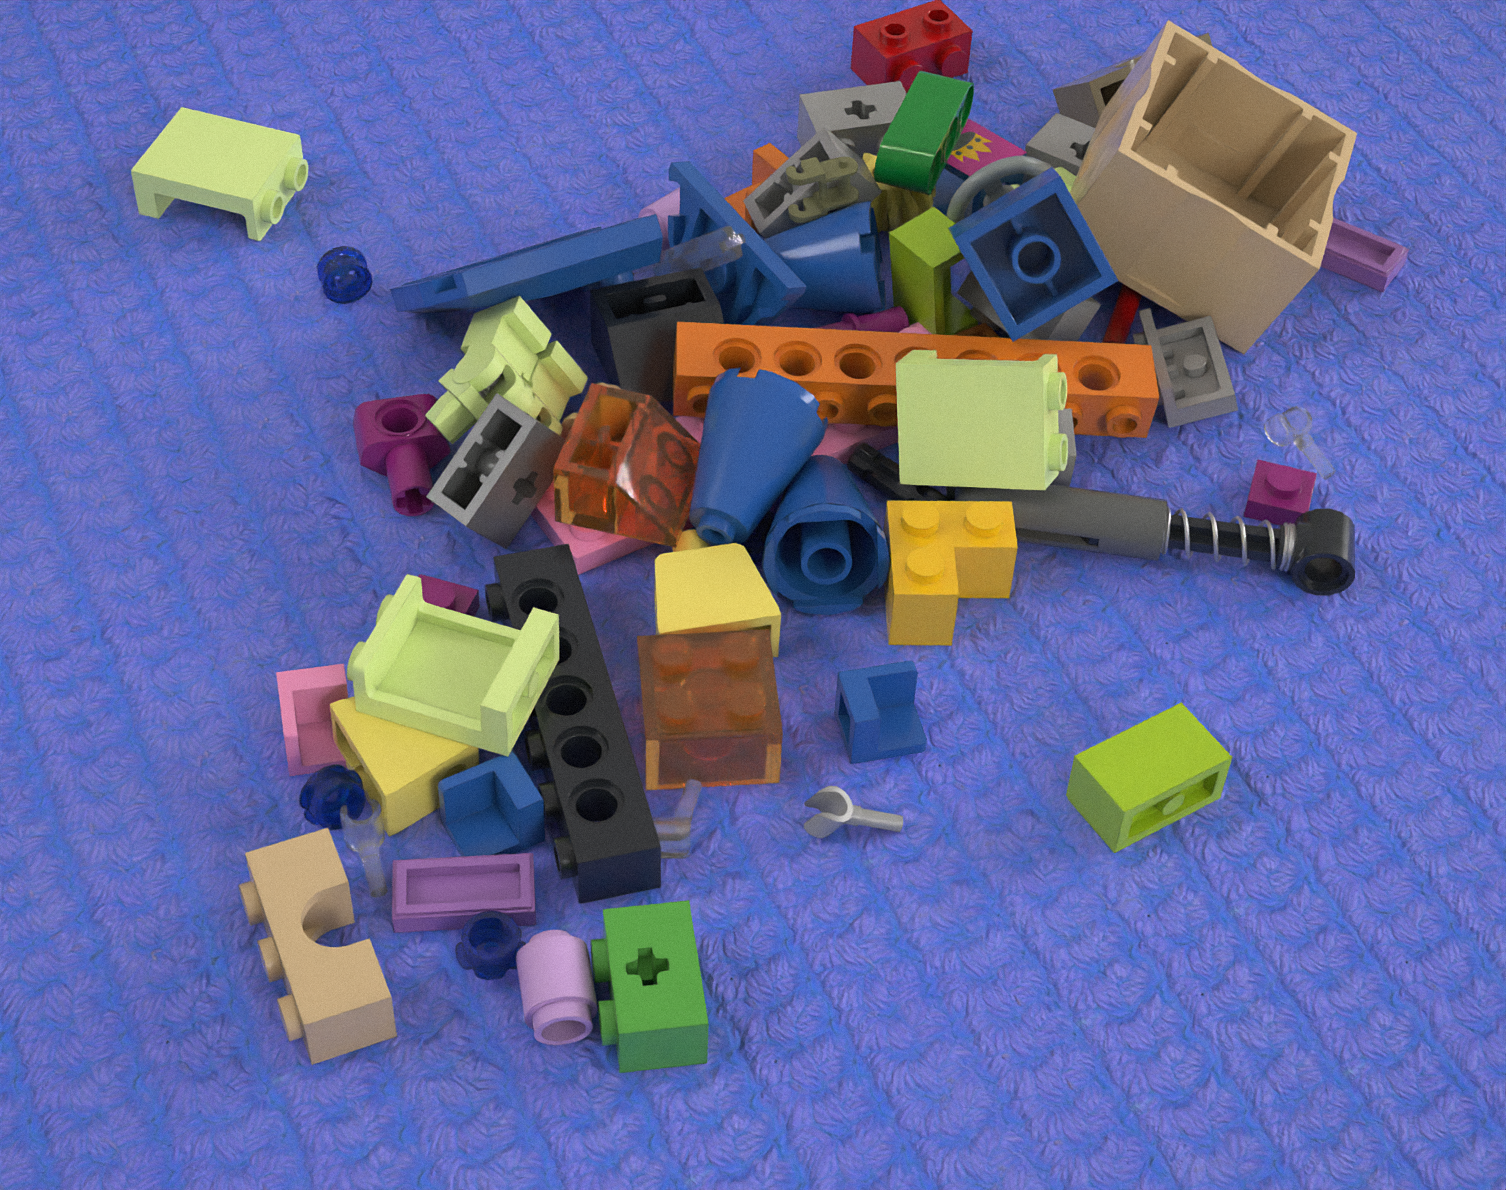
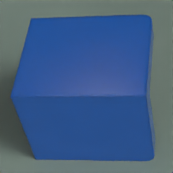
(879, 712)
(492, 808)

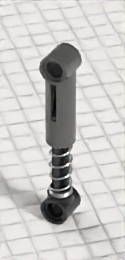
(1312, 550)

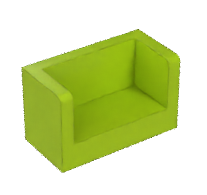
(922, 274)
(1148, 777)

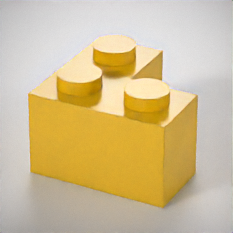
(940, 556)

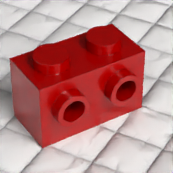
(909, 42)

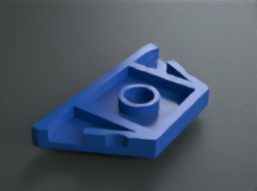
(750, 288)

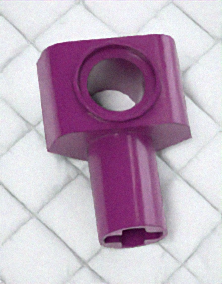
(402, 445)

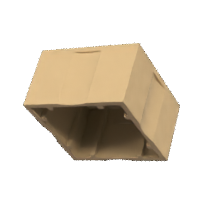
(1211, 187)

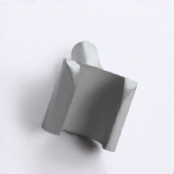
(838, 810)

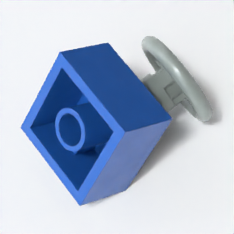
(1027, 244)

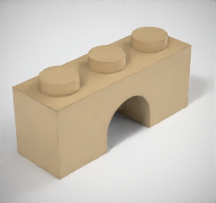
(333, 993)

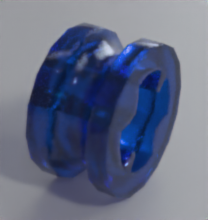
(340, 262)

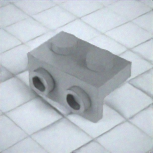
(1188, 369)

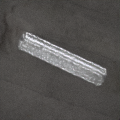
(703, 251)

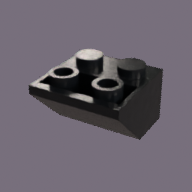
(637, 328)

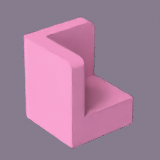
(306, 716)

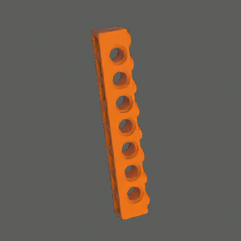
(855, 371)

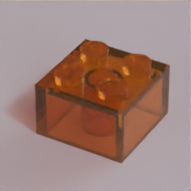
(708, 709)

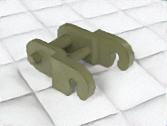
(824, 199)

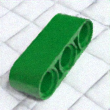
(924, 132)

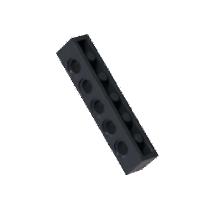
(579, 736)

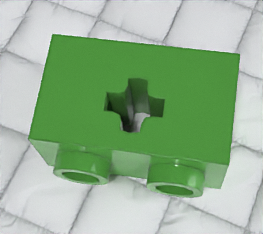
(653, 987)

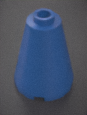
(836, 261)
(750, 451)
(825, 542)

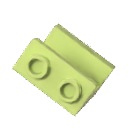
(221, 167)
(980, 421)
(453, 670)

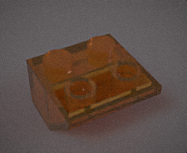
(626, 468)

